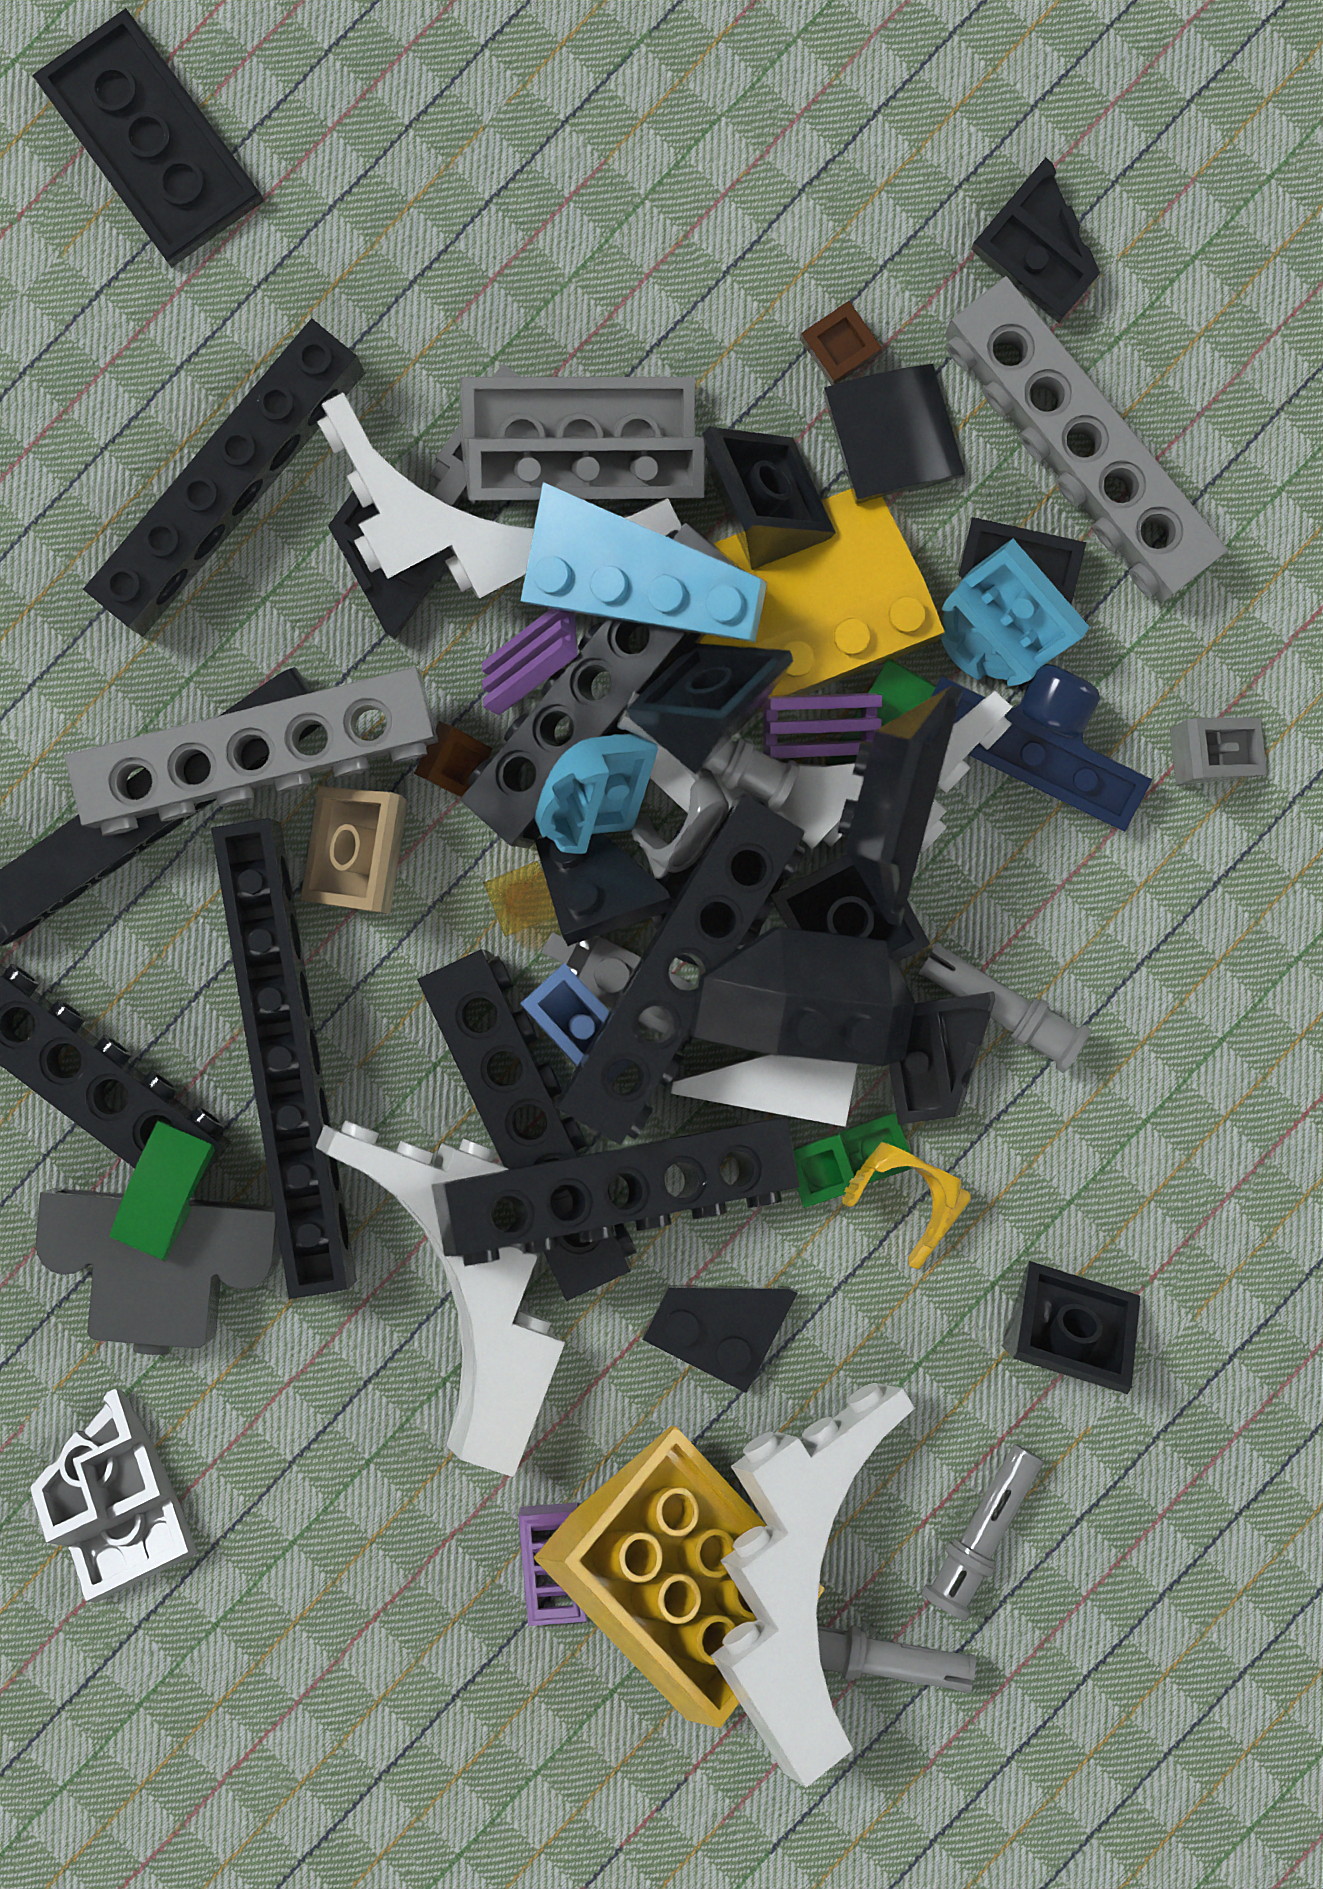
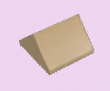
(354, 848)

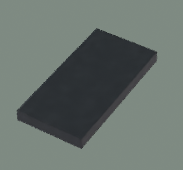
(148, 137)

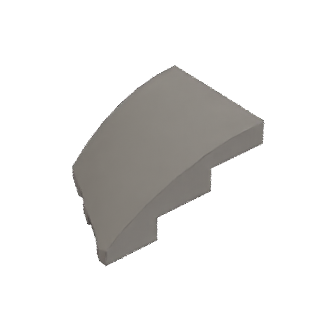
(112, 1503)

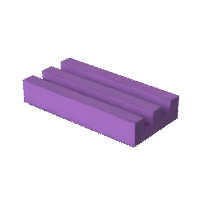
(529, 659)
(771, 727)

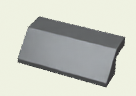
(580, 437)

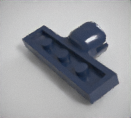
(1048, 748)

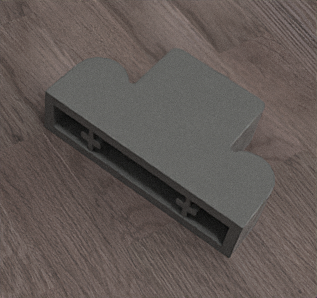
(142, 1296)

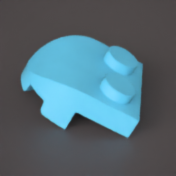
(1008, 618)
(595, 790)

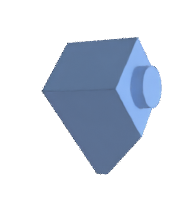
(569, 1015)

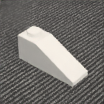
(777, 1085)

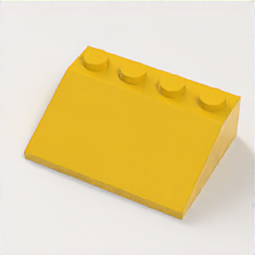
(841, 600)
(651, 1570)

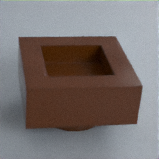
(840, 343)
(452, 759)

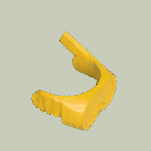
(945, 1189)

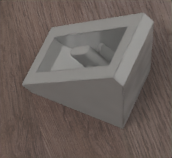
(1217, 749)

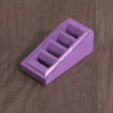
(537, 1519)

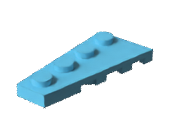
(622, 571)

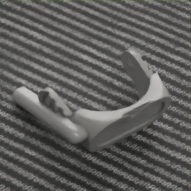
(705, 815)

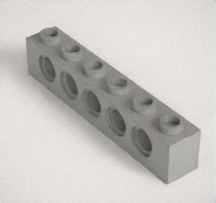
(1007, 317)
(102, 772)

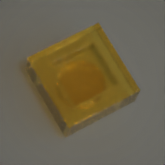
(520, 898)

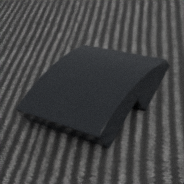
(893, 432)

